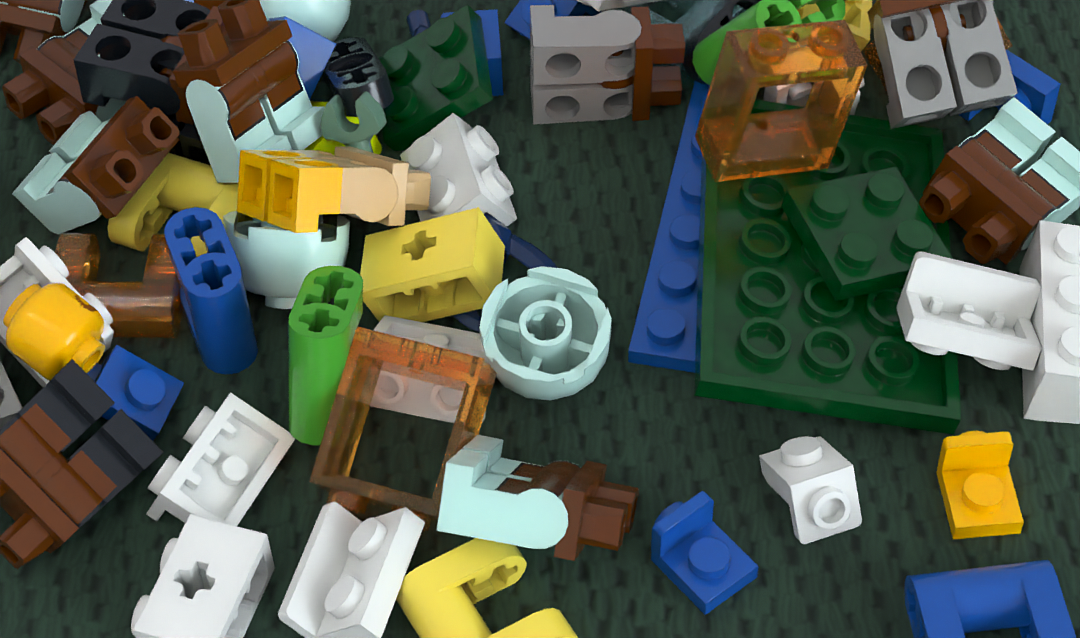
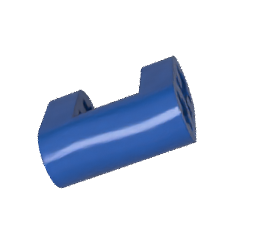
(212, 291)
(988, 599)

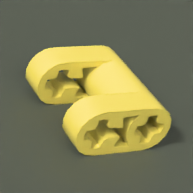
(172, 186)
(443, 590)

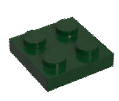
(436, 76)
(862, 230)

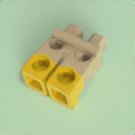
(300, 185)

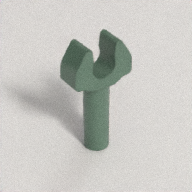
(339, 128)

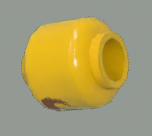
(52, 328)

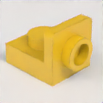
(979, 485)

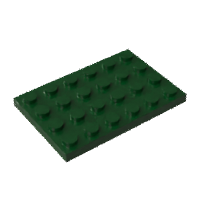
(771, 322)

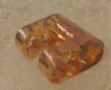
(137, 307)

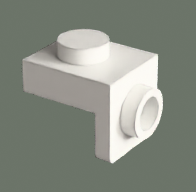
(815, 485)

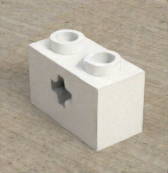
(206, 583)

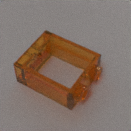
(786, 140)
(367, 356)

